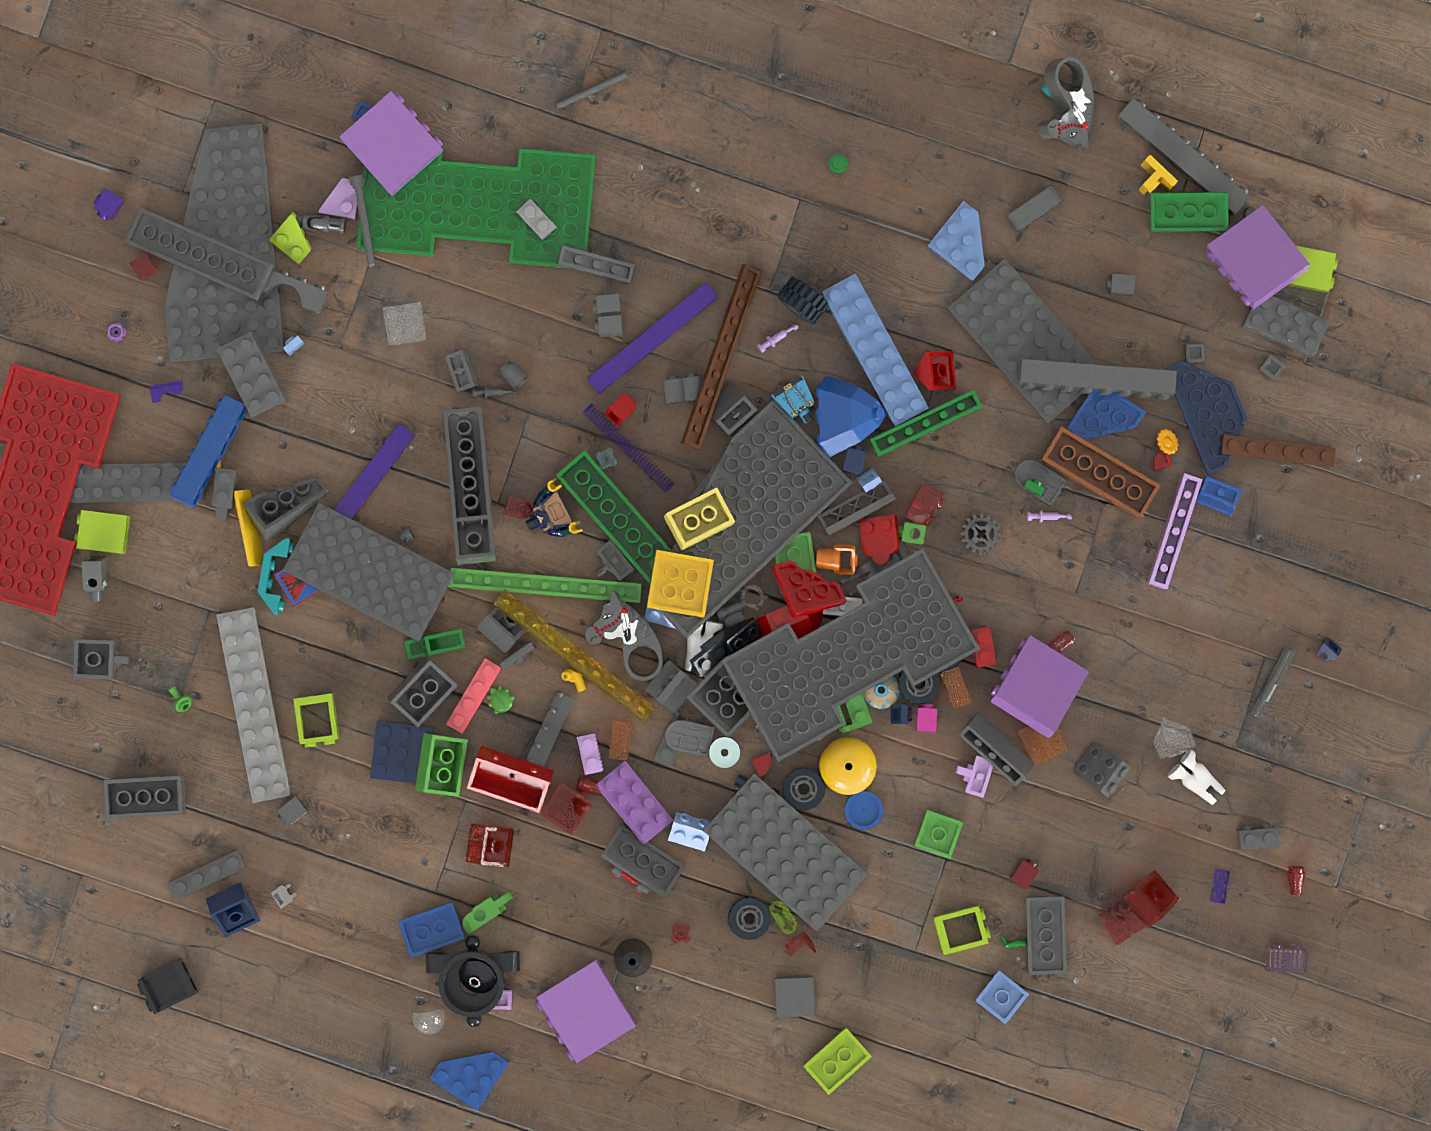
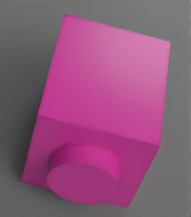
(926, 718)

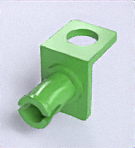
(906, 533)

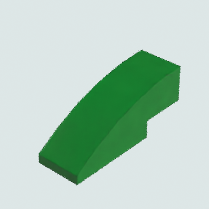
(434, 644)

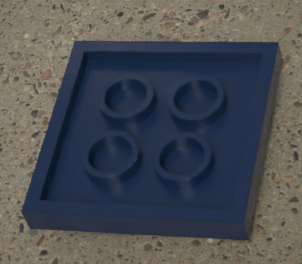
(397, 751)

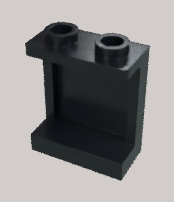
(167, 986)

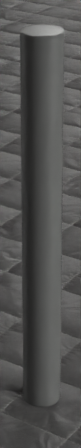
(590, 90)

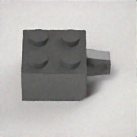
(97, 659)

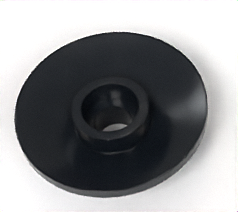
(478, 970)

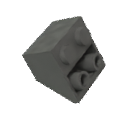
(732, 409)

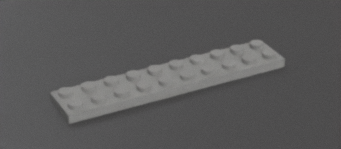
(253, 705)

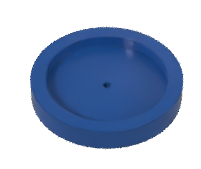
(863, 801)

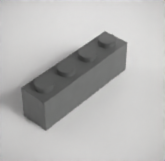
(996, 749)

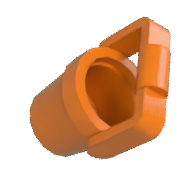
(831, 559)

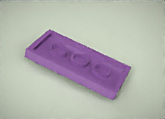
(634, 802)

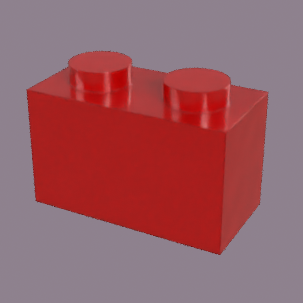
(986, 654)

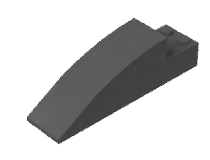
(469, 486)

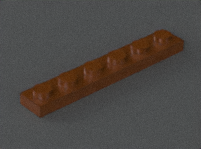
(1277, 450)

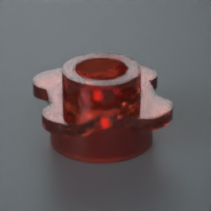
(679, 938)

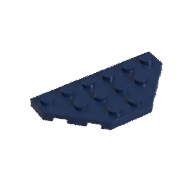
(1209, 410)

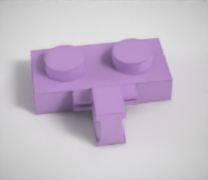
(976, 776)

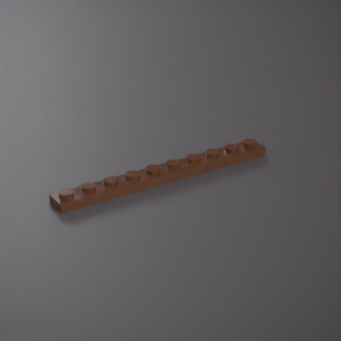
(721, 357)

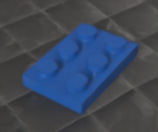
(431, 929)

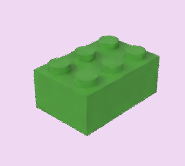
(441, 764)

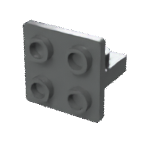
(671, 686)

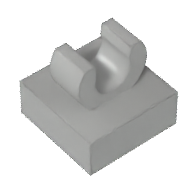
(282, 896)

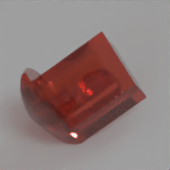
(517, 507)
(794, 944)

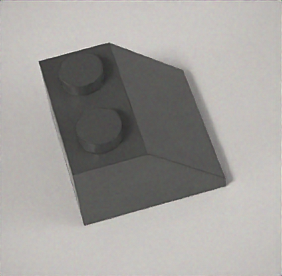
(501, 629)

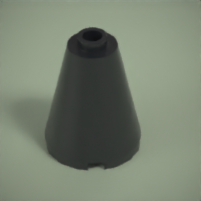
(633, 949)

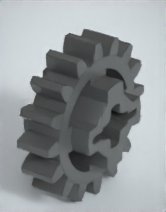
(987, 541)

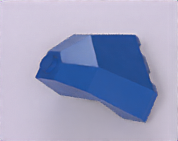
(845, 415)

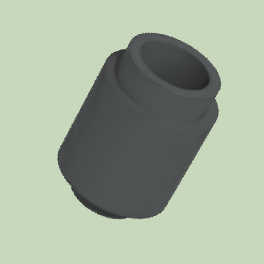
(514, 375)

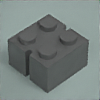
(609, 315)

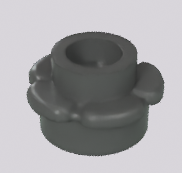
(406, 534)

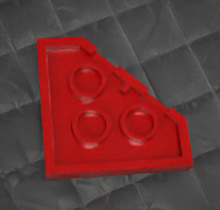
(806, 590)

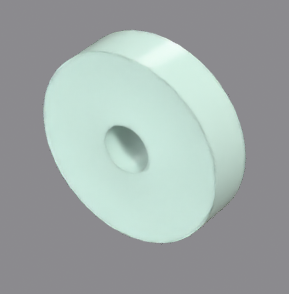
(733, 752)

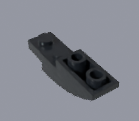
(723, 644)

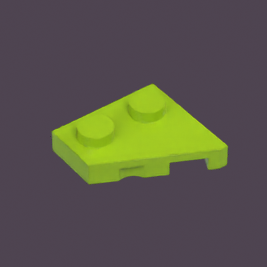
(291, 239)

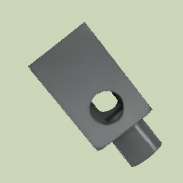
(94, 568)

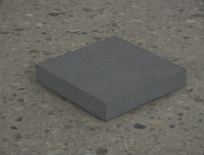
(795, 997)

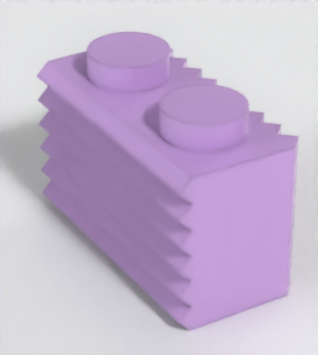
(590, 753)

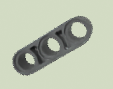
(1035, 208)

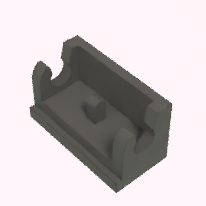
(462, 370)

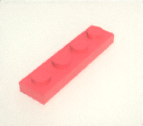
(473, 696)

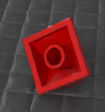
(937, 370)

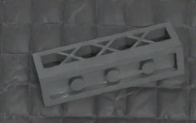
(859, 514)

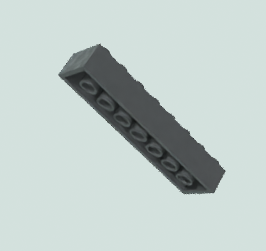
(1096, 378)

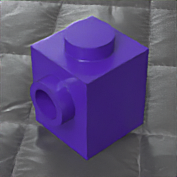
(108, 204)

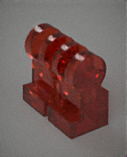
(1120, 929)

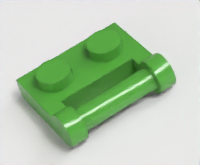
(858, 714)

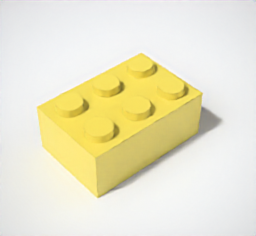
(699, 519)

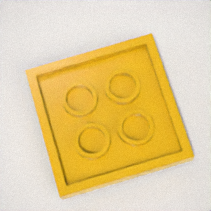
(680, 583)

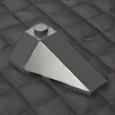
(280, 508)

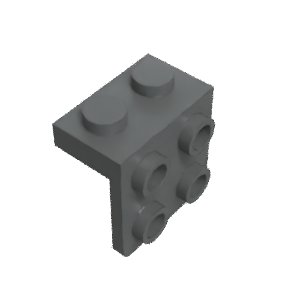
(1101, 769)

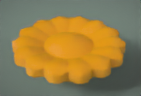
(1167, 441)

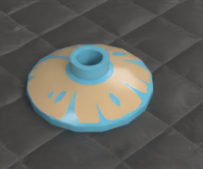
(883, 700)

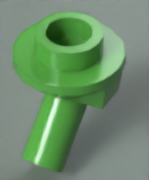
(181, 703)

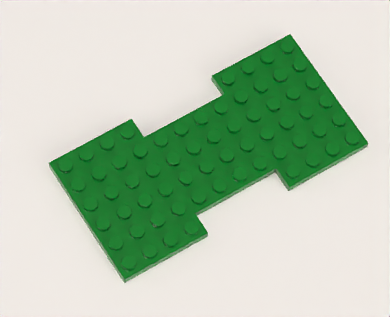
(482, 205)

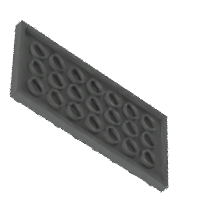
(1017, 325)
(369, 572)
(785, 852)

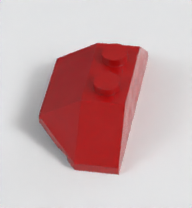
(800, 625)

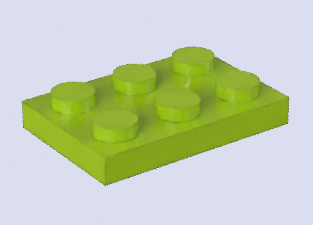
(837, 1061)

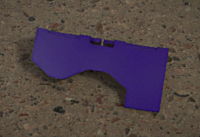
(157, 392)
(1219, 890)

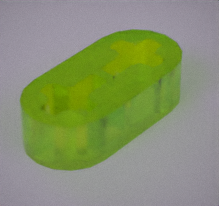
(779, 919)

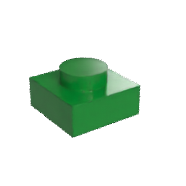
(1034, 486)

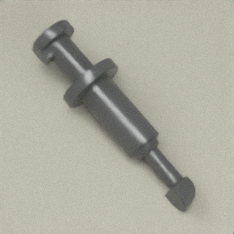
(492, 392)

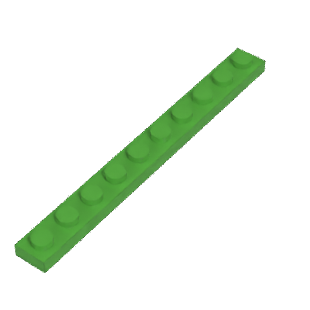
(545, 585)

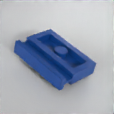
(1218, 496)

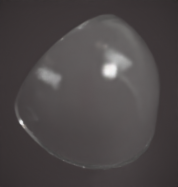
(429, 1022)

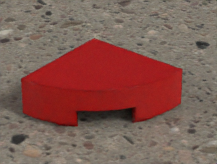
(1161, 461)
(762, 764)

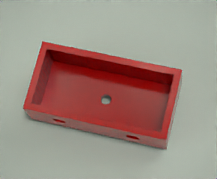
(493, 778)

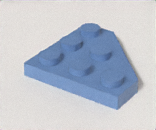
(961, 242)

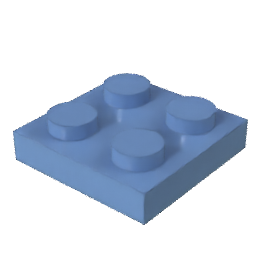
(1001, 997)

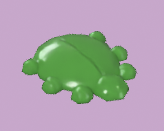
(500, 699)

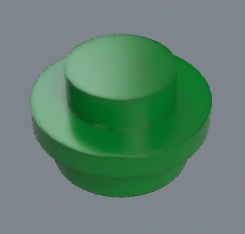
(838, 163)

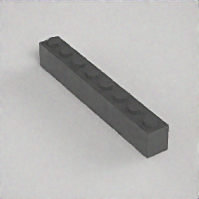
(1180, 154)

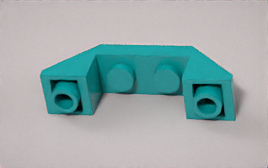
(273, 601)

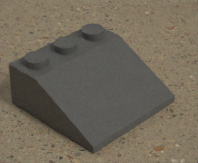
(720, 701)

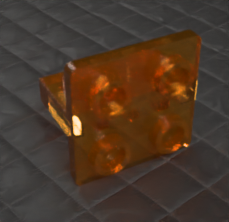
(1041, 747)

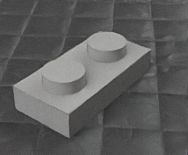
(536, 219)

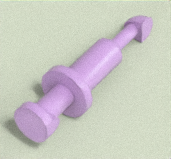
(774, 339)
(1046, 516)

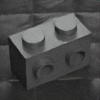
(1257, 838)

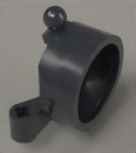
(449, 982)

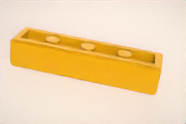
(249, 532)

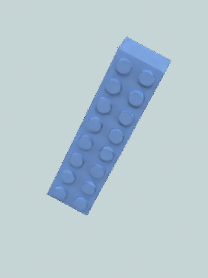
(874, 351)

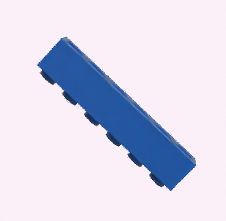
(208, 452)

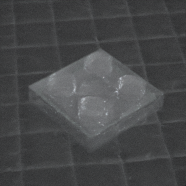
(404, 323)

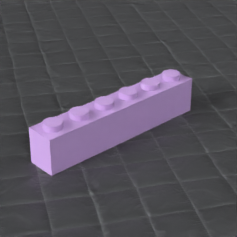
(1174, 531)

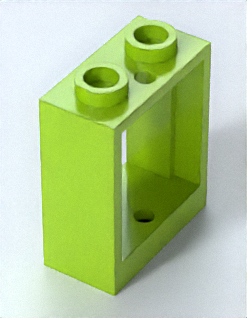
(311, 742)
(980, 916)

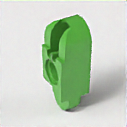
(485, 911)

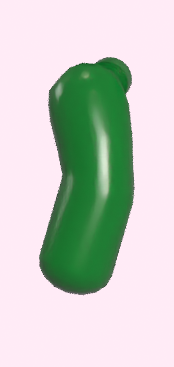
(1016, 943)

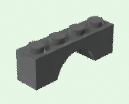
(312, 297)

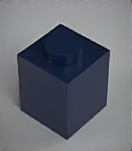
(854, 460)

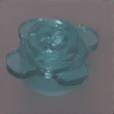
(611, 460)

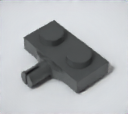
(613, 561)

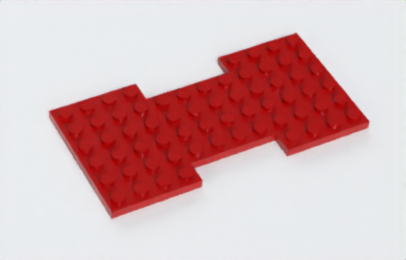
(48, 433)

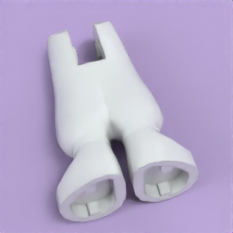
(696, 640)
(1198, 780)

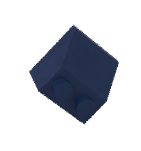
(232, 909)

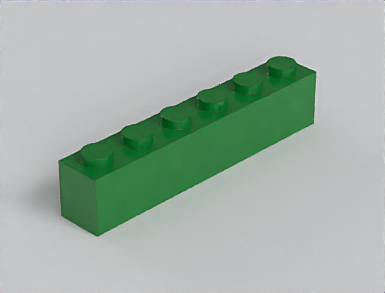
(925, 423)

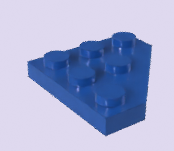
(1105, 415)
(470, 1076)

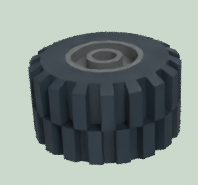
(803, 300)

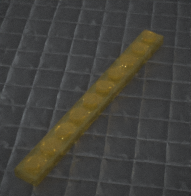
(574, 656)

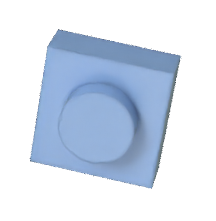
(293, 344)
(869, 480)

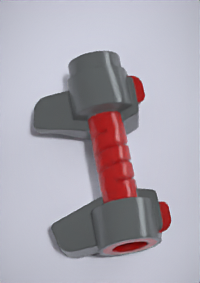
(639, 887)

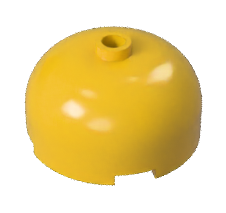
(833, 763)

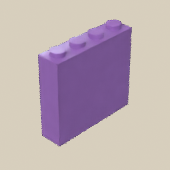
(392, 143)
(1257, 257)
(1038, 686)
(585, 1011)

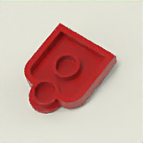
(880, 537)

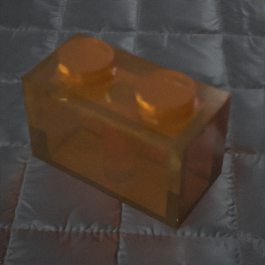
(955, 687)

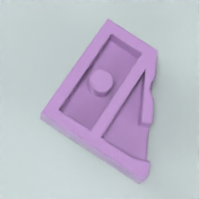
(341, 201)

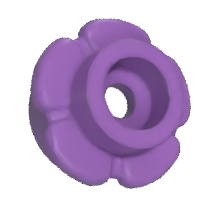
(116, 327)

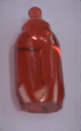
(1062, 642)

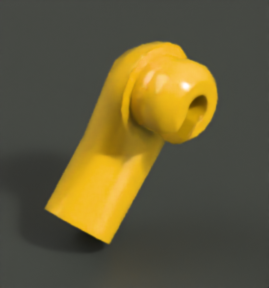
(574, 677)

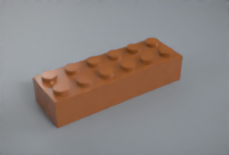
(1100, 472)

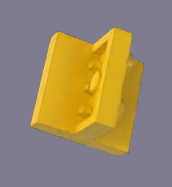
(1158, 176)

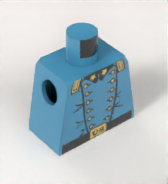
(796, 399)

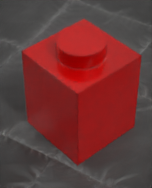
(621, 409)

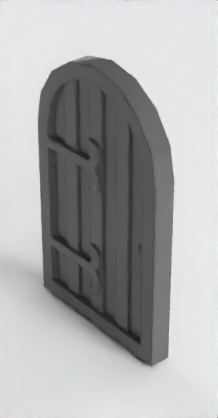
(1050, 480)
(689, 737)

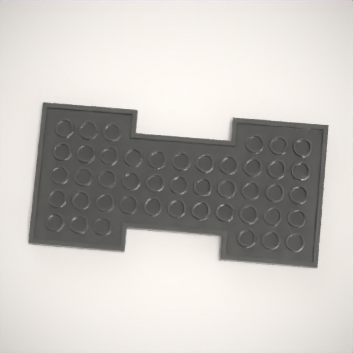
(799, 683)

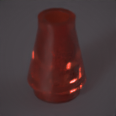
(587, 785)
(1296, 879)

